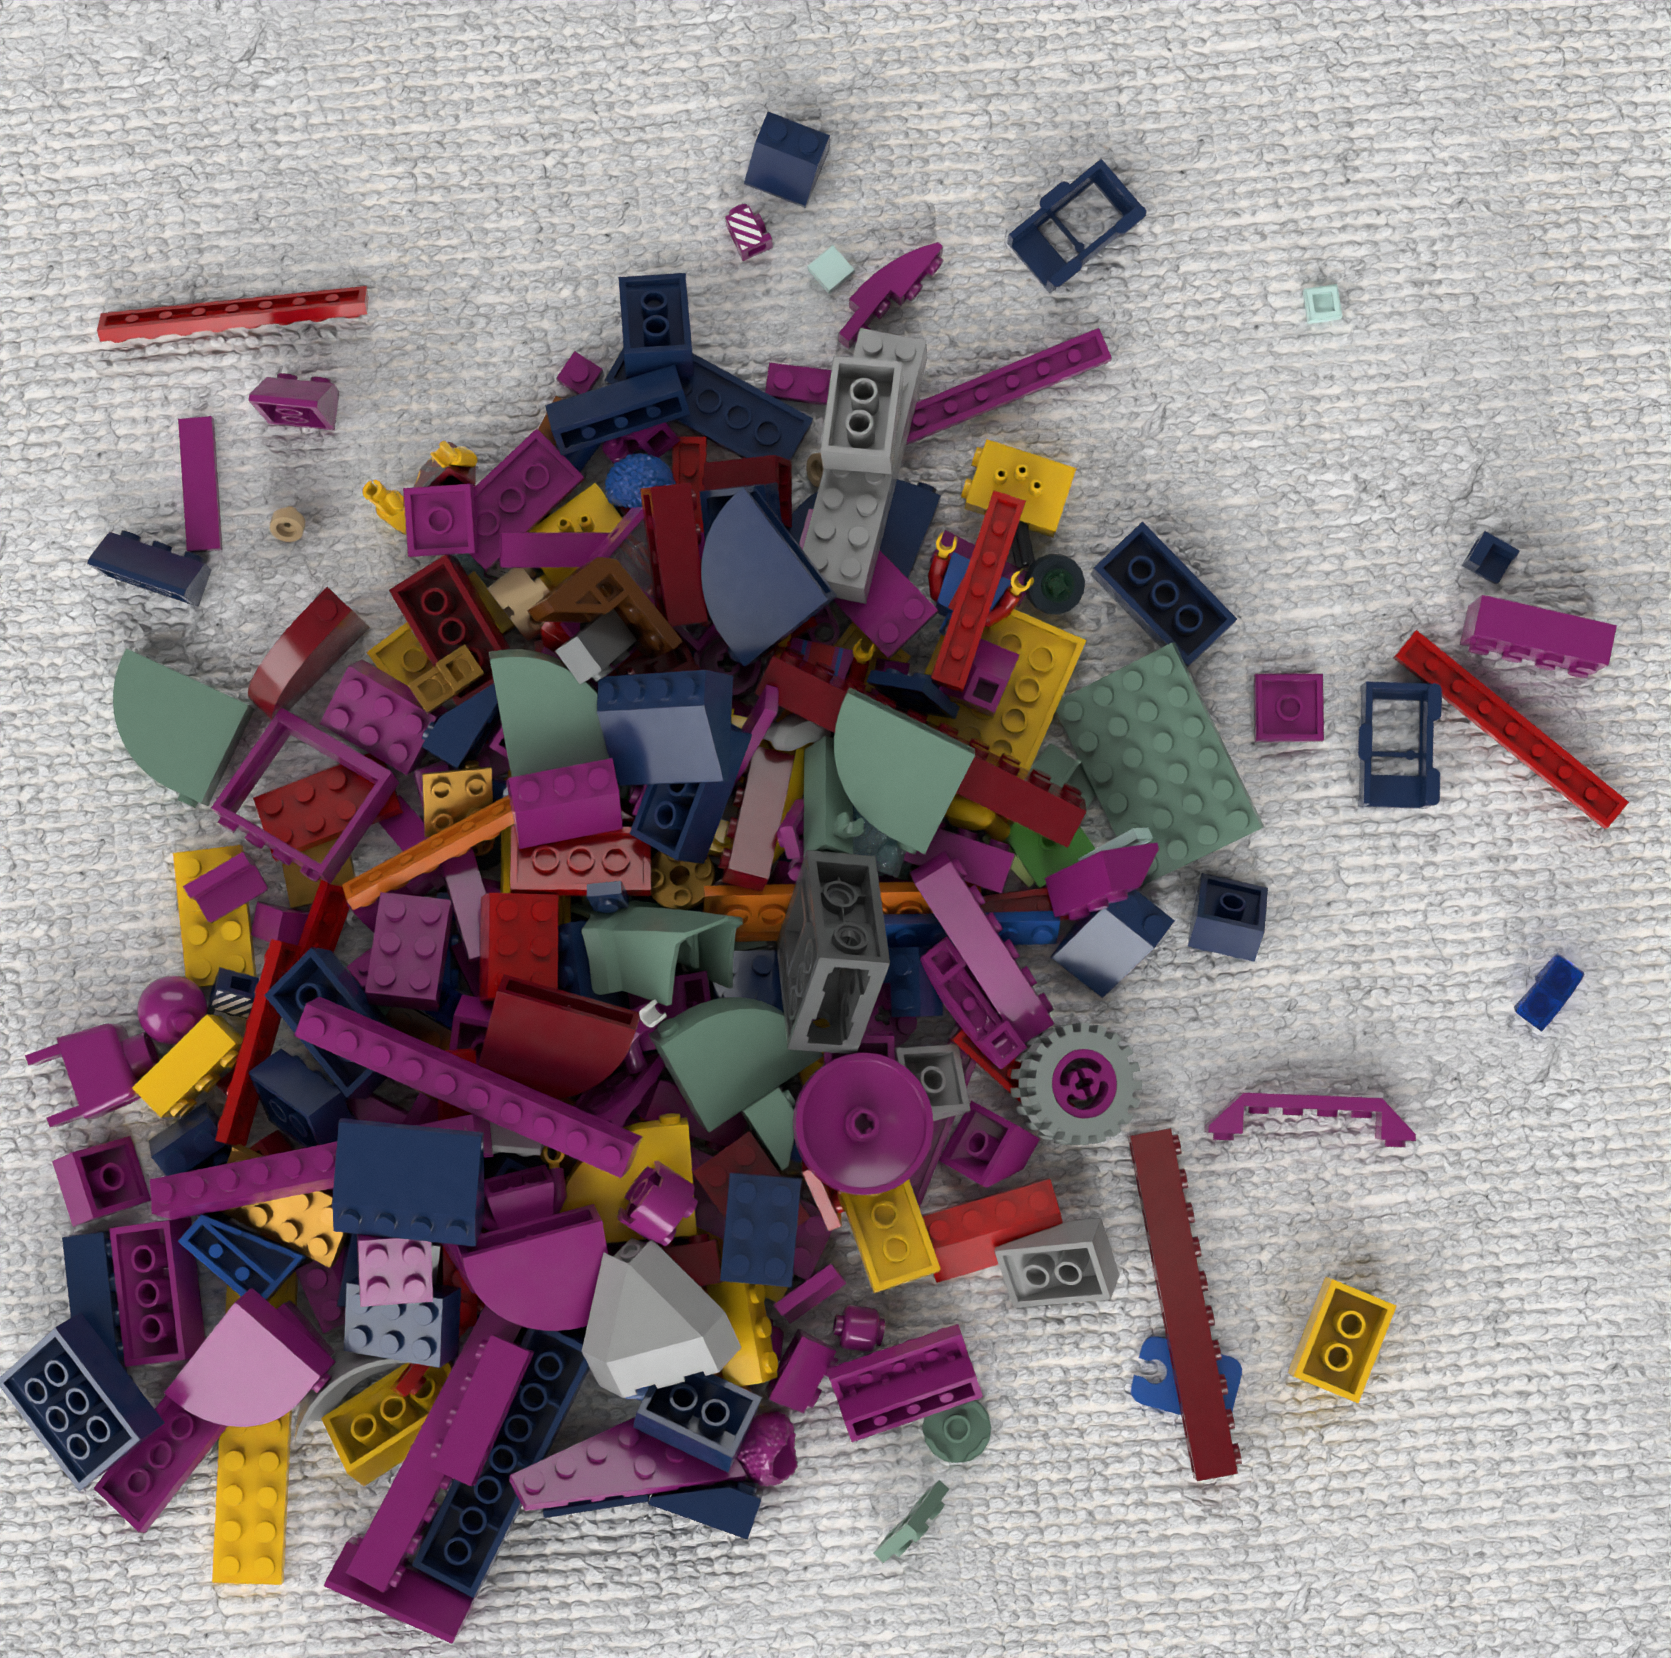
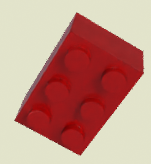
(518, 940)

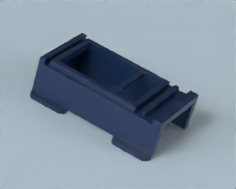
(1041, 256)
(1399, 790)

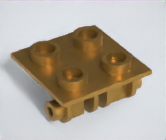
(455, 795)

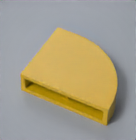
(661, 1141)

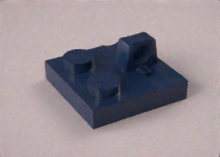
(913, 692)

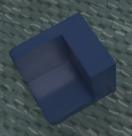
(1490, 557)

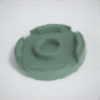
(958, 1432)

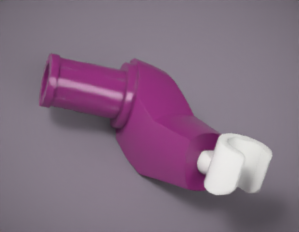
(649, 1017)

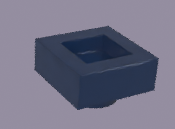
(607, 896)

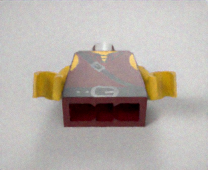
(446, 467)

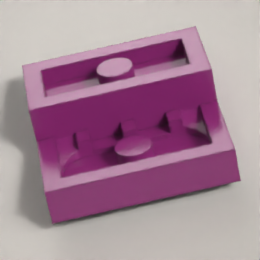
(810, 1293)

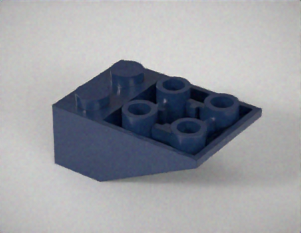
(191, 1145)

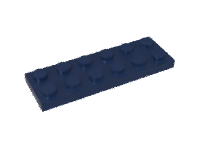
(734, 412)

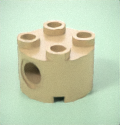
(516, 595)

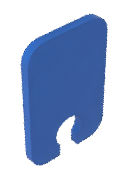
(1164, 1394)

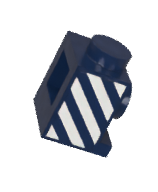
(232, 993)

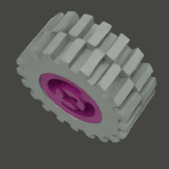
(1046, 1091)

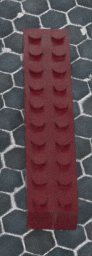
(990, 779)

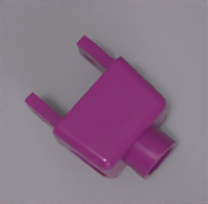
(101, 1068)

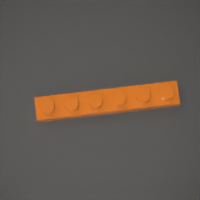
(429, 854)

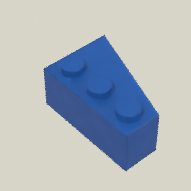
(241, 1256)

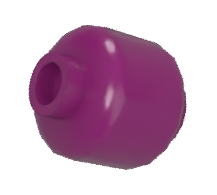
(859, 1328)

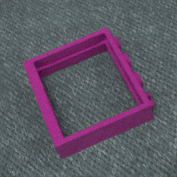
(257, 762)

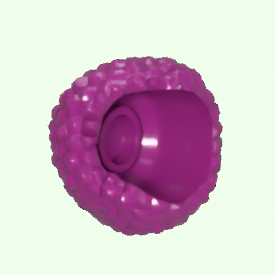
(769, 1449)

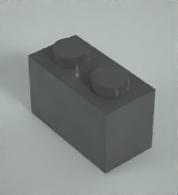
(596, 646)

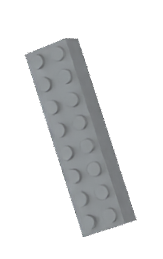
(856, 504)

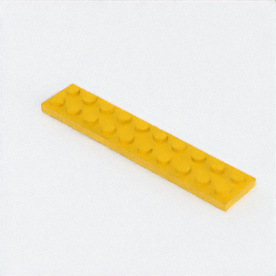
(253, 1489)

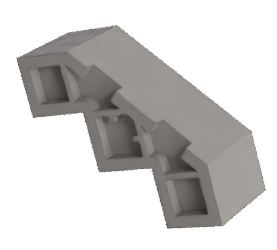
(652, 1323)

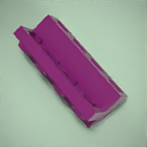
(904, 1383)

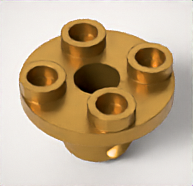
(679, 882)

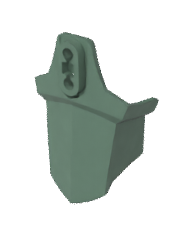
(641, 944)

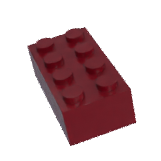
(447, 614)

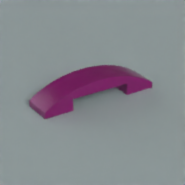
(969, 1006)

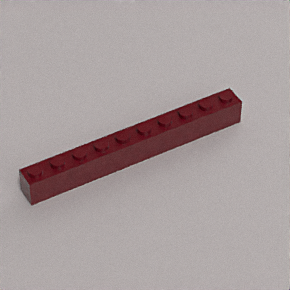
(1183, 1304)

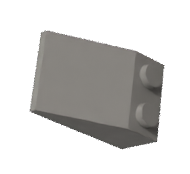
(1059, 1265)

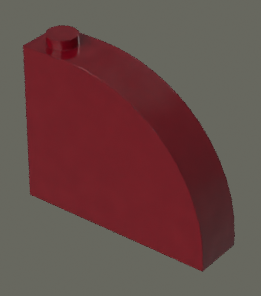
(305, 653)
(555, 1038)

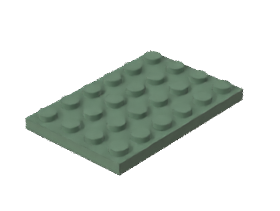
(1159, 760)

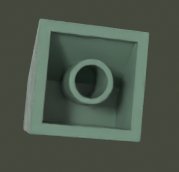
(773, 1124)

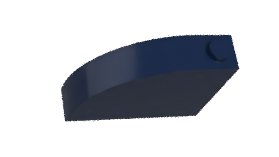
(906, 524)
(757, 578)

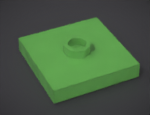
(1044, 856)

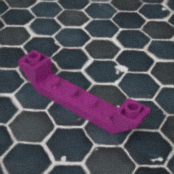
(1387, 1126)

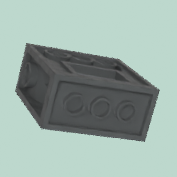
(832, 952)

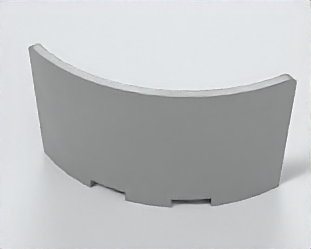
(345, 1373)

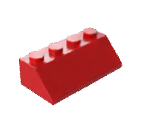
(970, 1231)

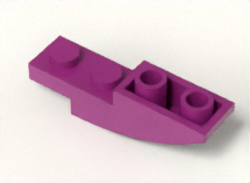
(895, 281)

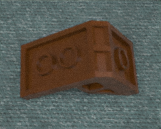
(597, 590)

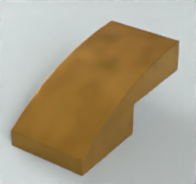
(446, 679)

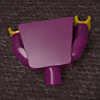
(525, 1194)

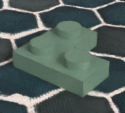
(914, 1524)

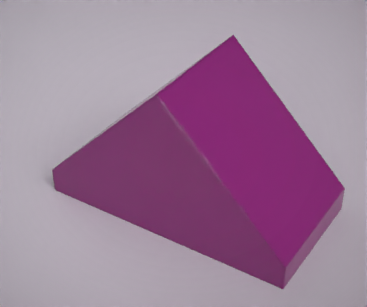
(278, 923)

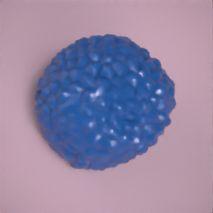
(631, 475)

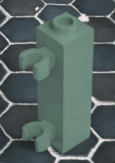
(826, 805)

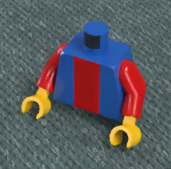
(946, 579)

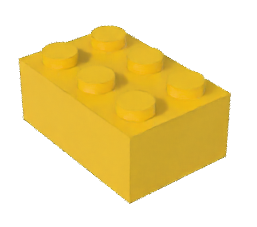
(190, 1067)
(1341, 1339)

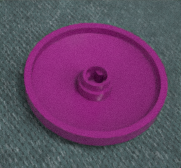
(863, 1124)

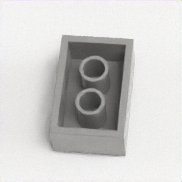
(862, 415)

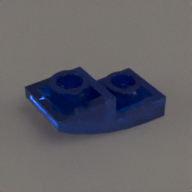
(1550, 992)

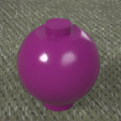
(171, 1008)

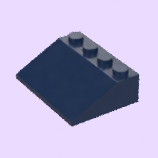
(667, 726)
(409, 1182)
(79, 1401)

